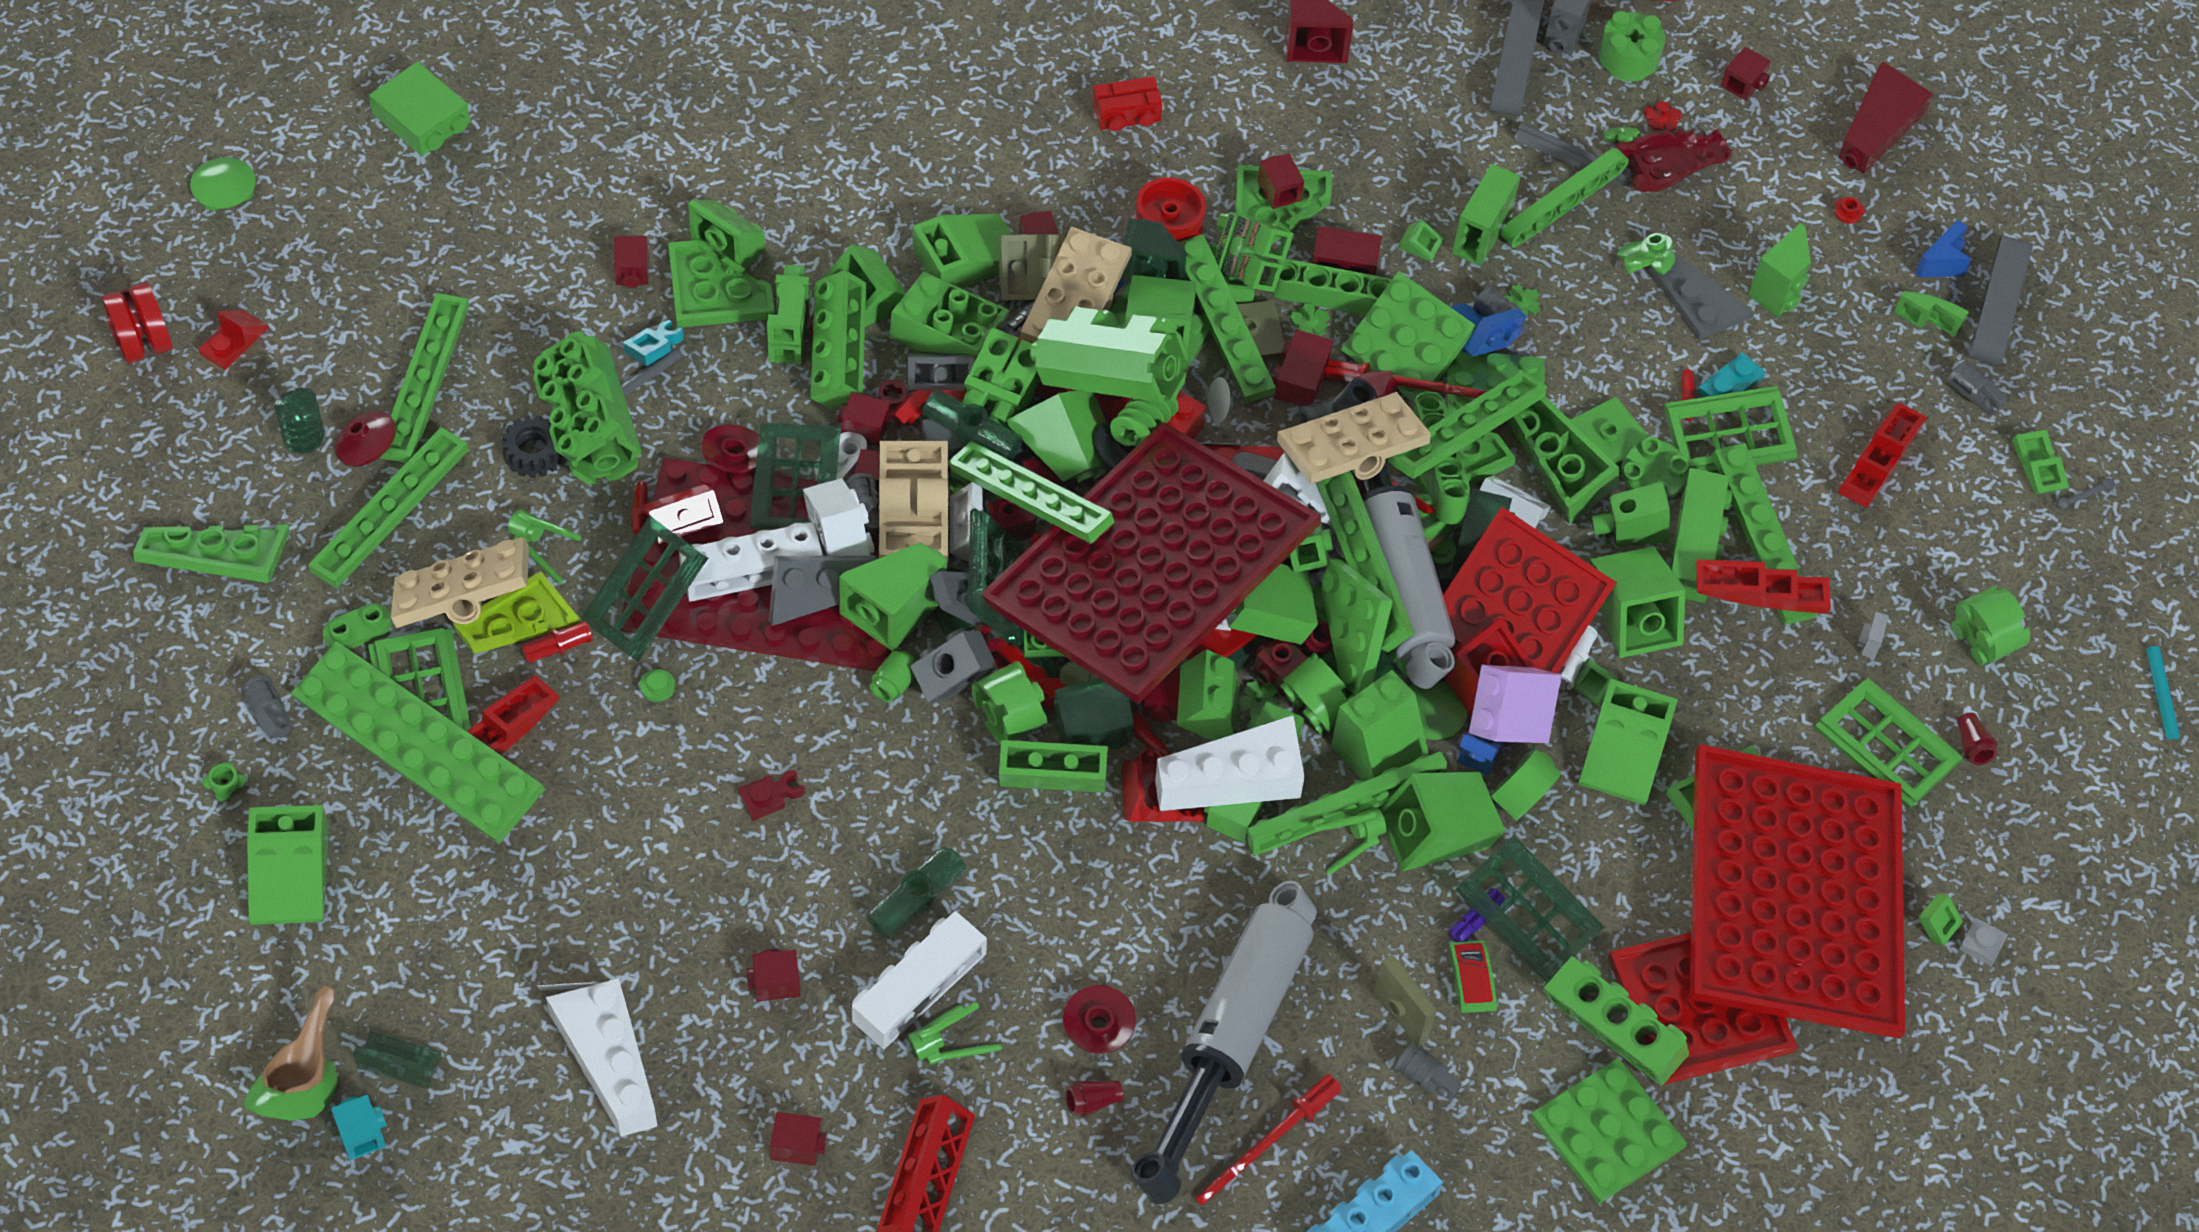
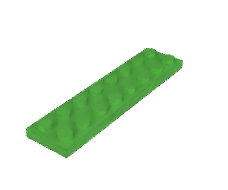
(418, 742)

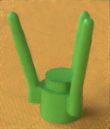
(531, 528)
(1363, 825)
(927, 1039)

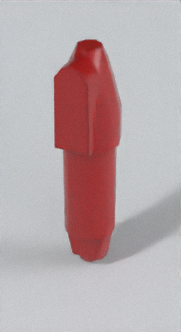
(1687, 387)
(640, 498)
(1142, 731)

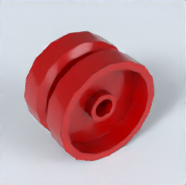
(1174, 204)
(139, 322)

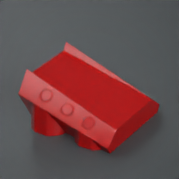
(1141, 795)

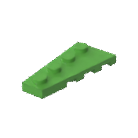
(229, 553)

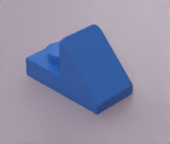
(1945, 255)
(1479, 753)

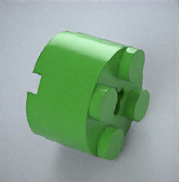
(1632, 45)
(1991, 624)
(1318, 690)
(1009, 702)

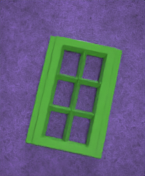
(1731, 402)
(447, 662)
(1905, 721)

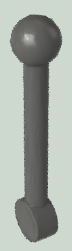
(2107, 484)

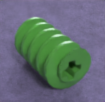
(1140, 419)

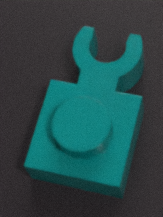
(651, 345)

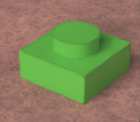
(1940, 919)

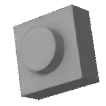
(1873, 634)
(1983, 942)

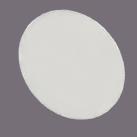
(1219, 399)

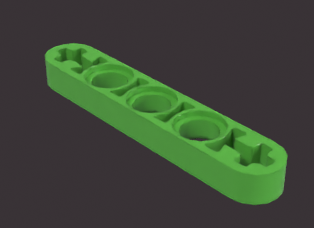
(1564, 197)

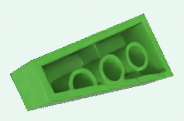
(1565, 458)

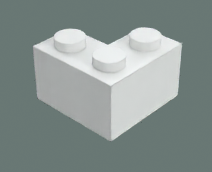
(838, 519)

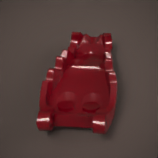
(1669, 158)

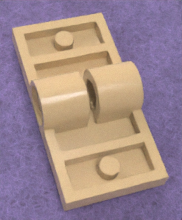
(1081, 277)
(1354, 439)
(913, 495)
(460, 584)

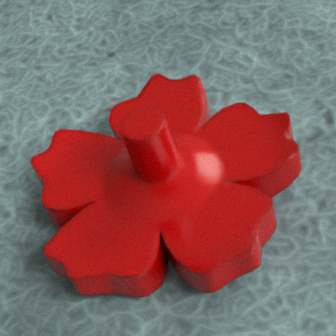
(1662, 116)

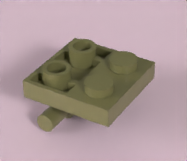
(1026, 263)

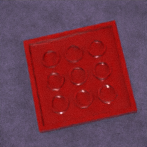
(1531, 585)
(1715, 1033)

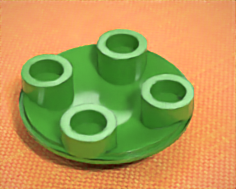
(223, 183)
(1653, 463)
(1440, 711)

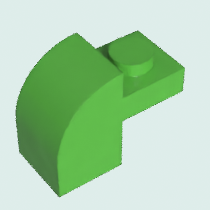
(1526, 783)

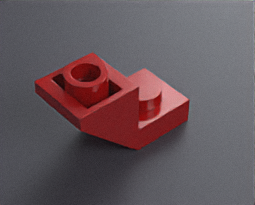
(910, 407)

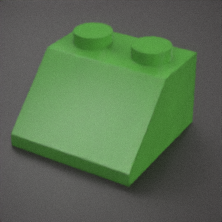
(726, 232)
(1782, 273)
(882, 287)
(1209, 696)

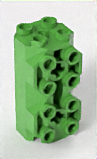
(1102, 357)
(588, 408)

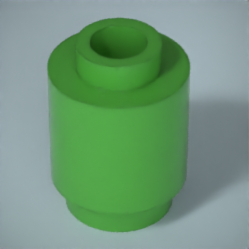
(893, 676)

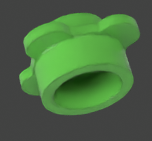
(224, 772)

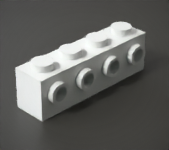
(749, 559)
(918, 979)

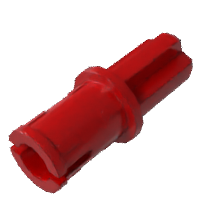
(557, 642)

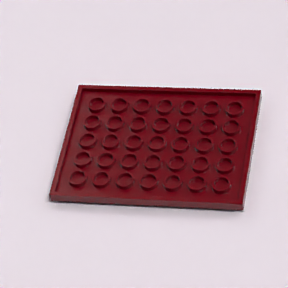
(1173, 565)
(742, 617)

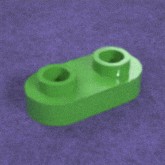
(358, 627)

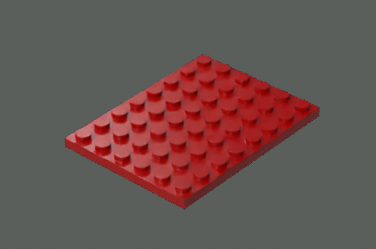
(1797, 892)

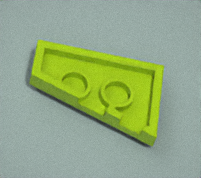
(518, 617)

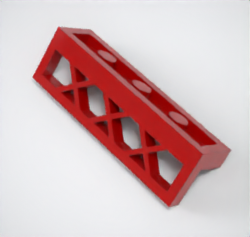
(920, 1164)

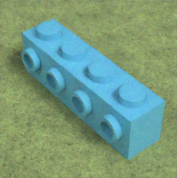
(1387, 1201)

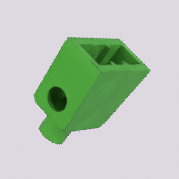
(1636, 517)

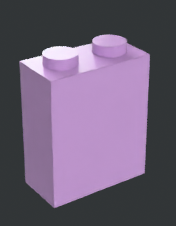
(1515, 704)

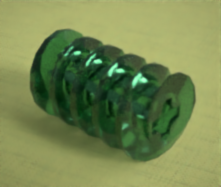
(300, 420)

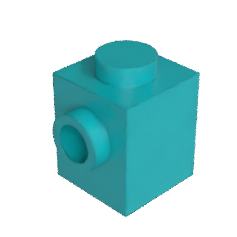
(359, 1126)

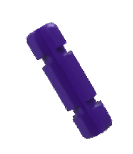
(1472, 920)

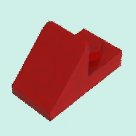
(236, 334)

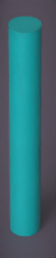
(2163, 692)

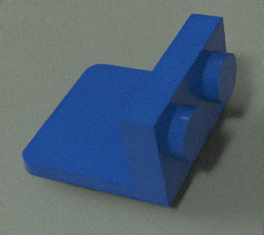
(1492, 331)

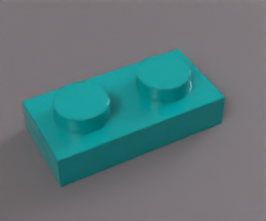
(1734, 377)

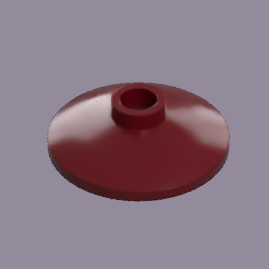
(365, 438)
(731, 448)
(1103, 1004)

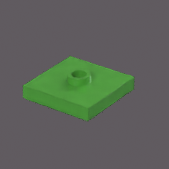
(1611, 429)

